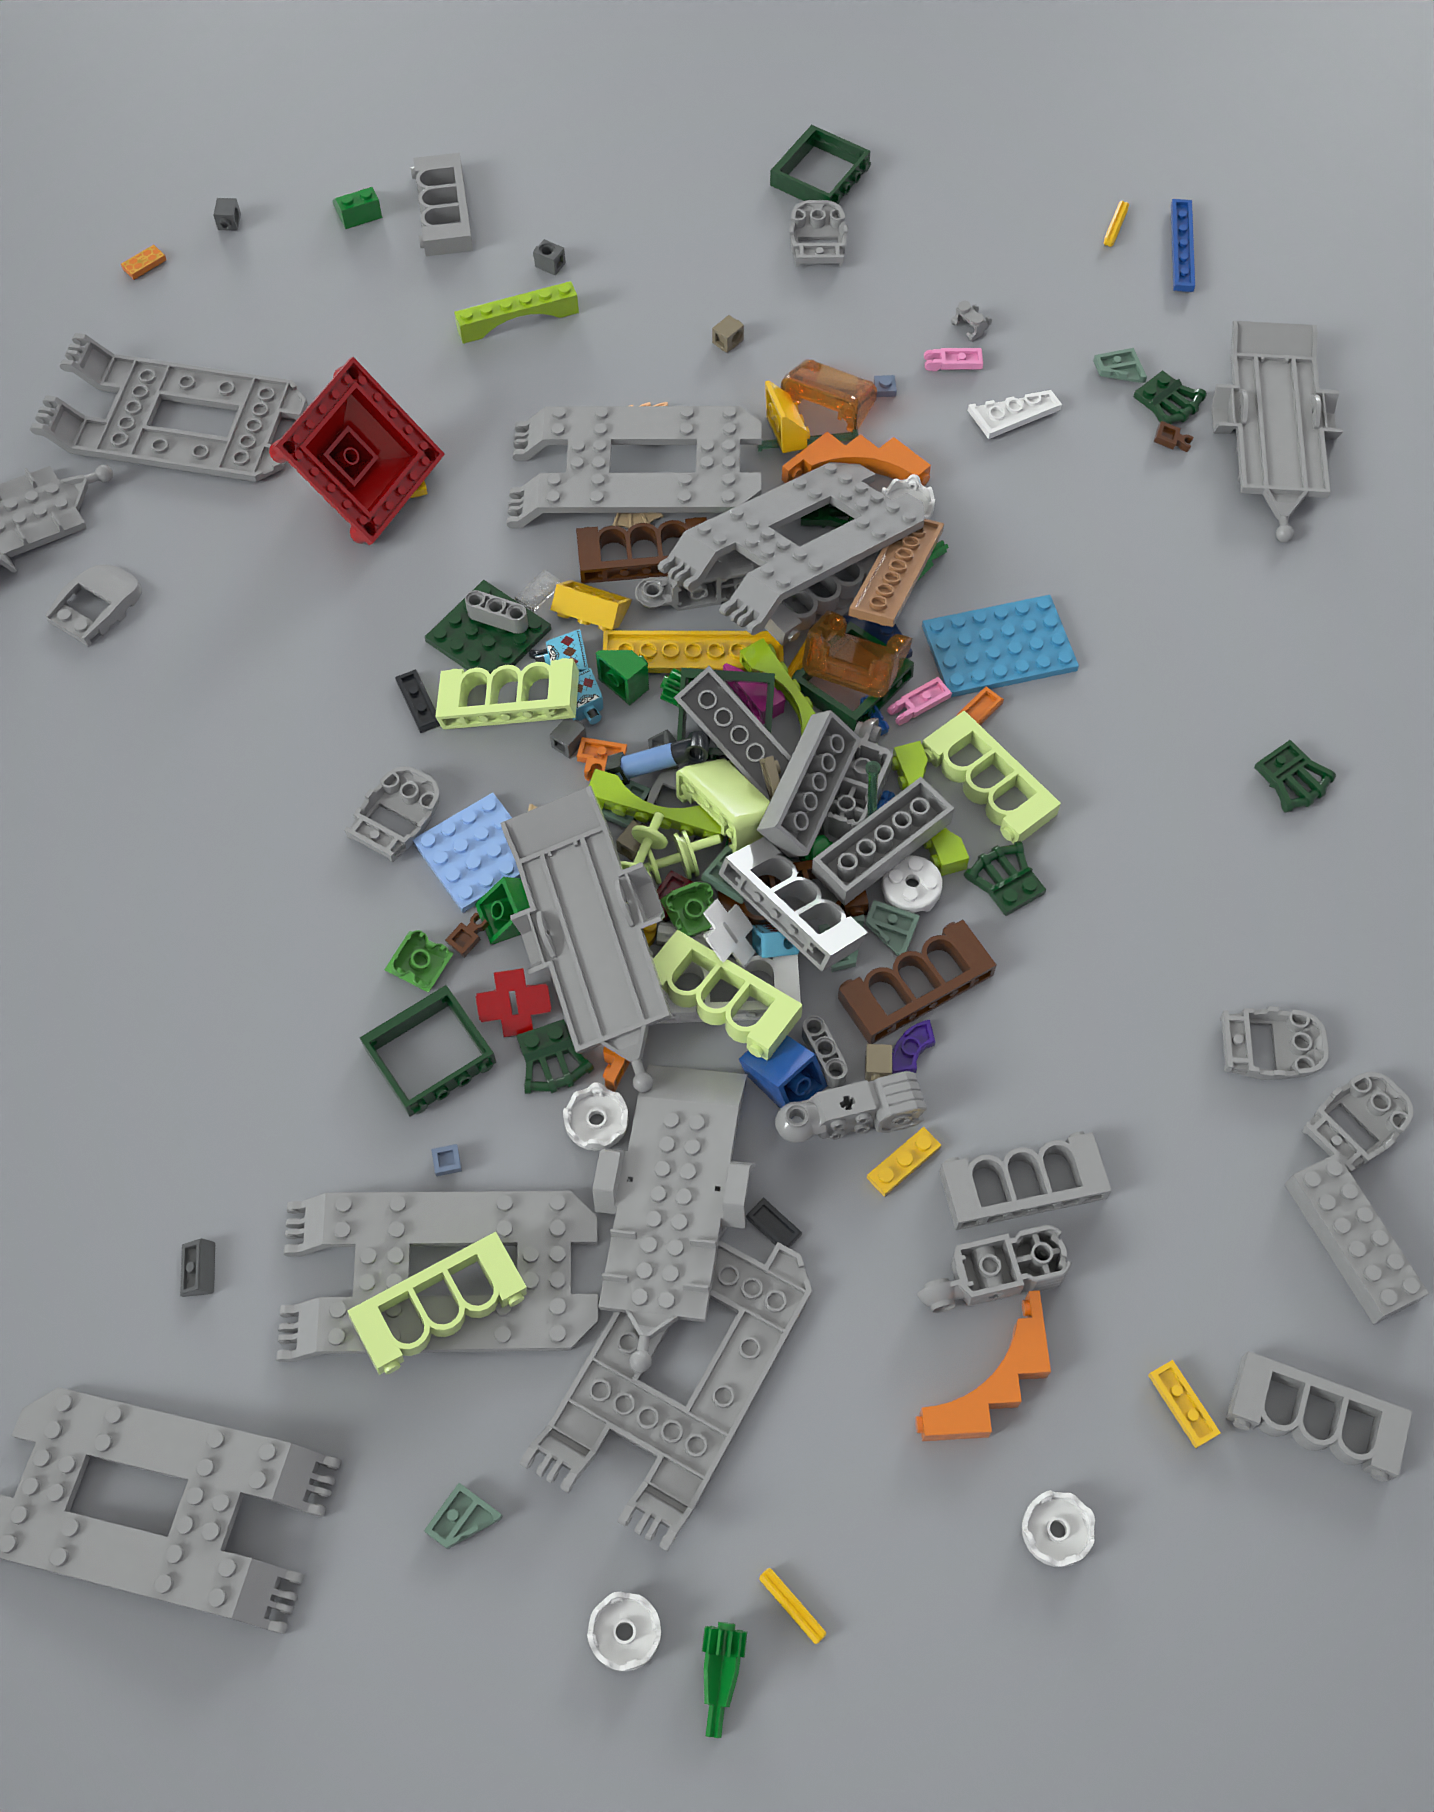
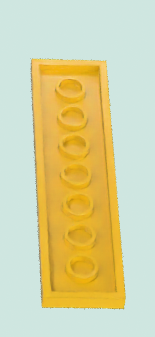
(687, 648)

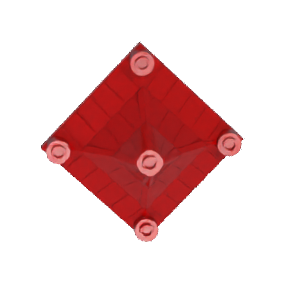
(359, 451)

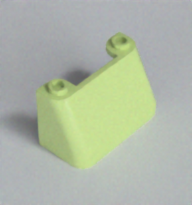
(725, 797)

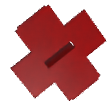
(498, 1006)

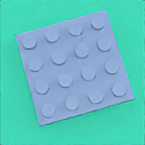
(469, 851)

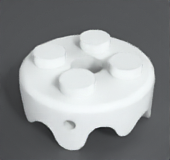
(912, 486)
(909, 898)
(592, 1101)
(1075, 1518)
(608, 1616)

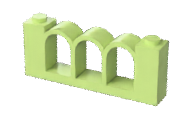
(456, 685)
(1016, 823)
(761, 1037)
(377, 1338)

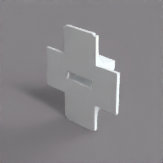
(726, 931)

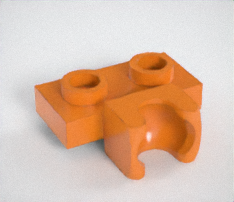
(595, 754)

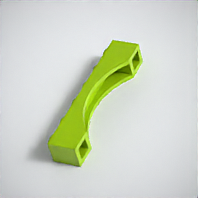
(479, 320)
(762, 658)
(617, 797)
(945, 847)

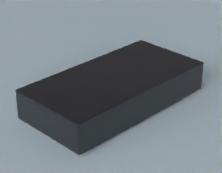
(773, 1224)

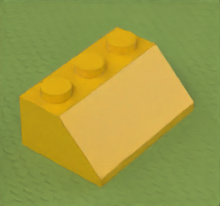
(785, 419)
(589, 605)

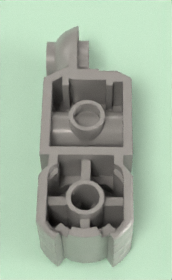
(716, 587)
(851, 799)
(888, 1102)
(1000, 1269)

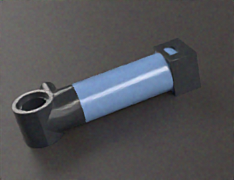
(689, 750)

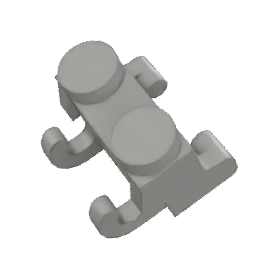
(968, 314)

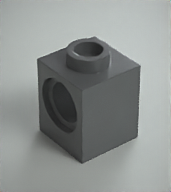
(227, 214)
(549, 257)

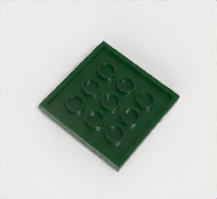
(480, 644)

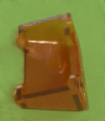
(832, 389)
(852, 660)

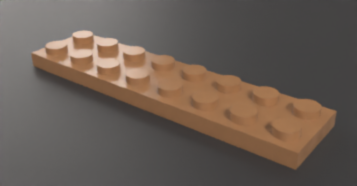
(895, 576)

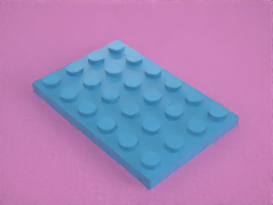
(1000, 645)

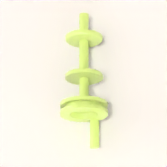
(649, 838)
(685, 855)

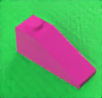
(755, 696)

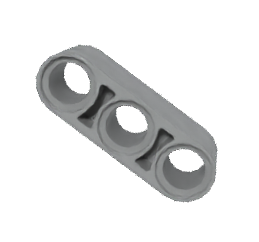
(496, 611)
(824, 1040)

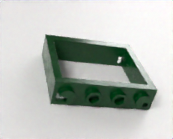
(831, 144)
(728, 676)
(863, 712)
(409, 1019)

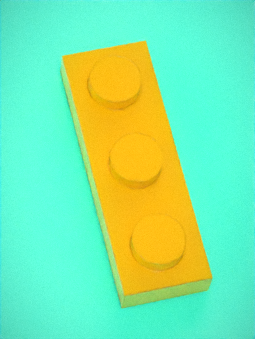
(903, 1161)
(1184, 1404)

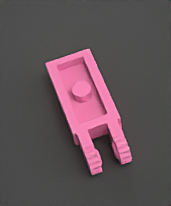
(953, 359)
(920, 700)

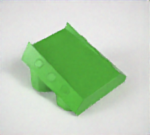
(686, 908)
(419, 960)

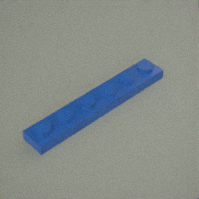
(1182, 245)

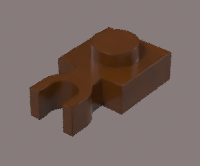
(1170, 436)
(465, 937)

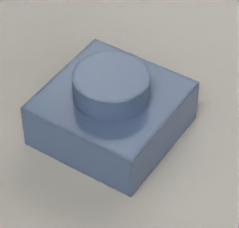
(885, 385)
(446, 1160)

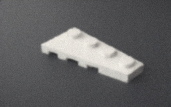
(1013, 412)

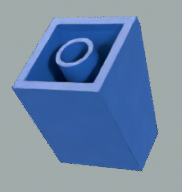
(788, 1075)

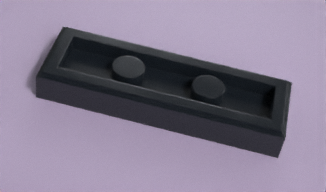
(417, 700)

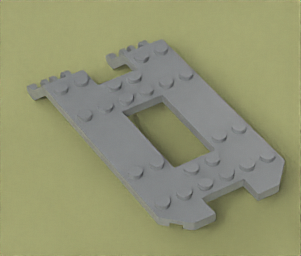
(140, 388)
(590, 437)
(783, 564)
(389, 1223)
(688, 1437)
(192, 1561)

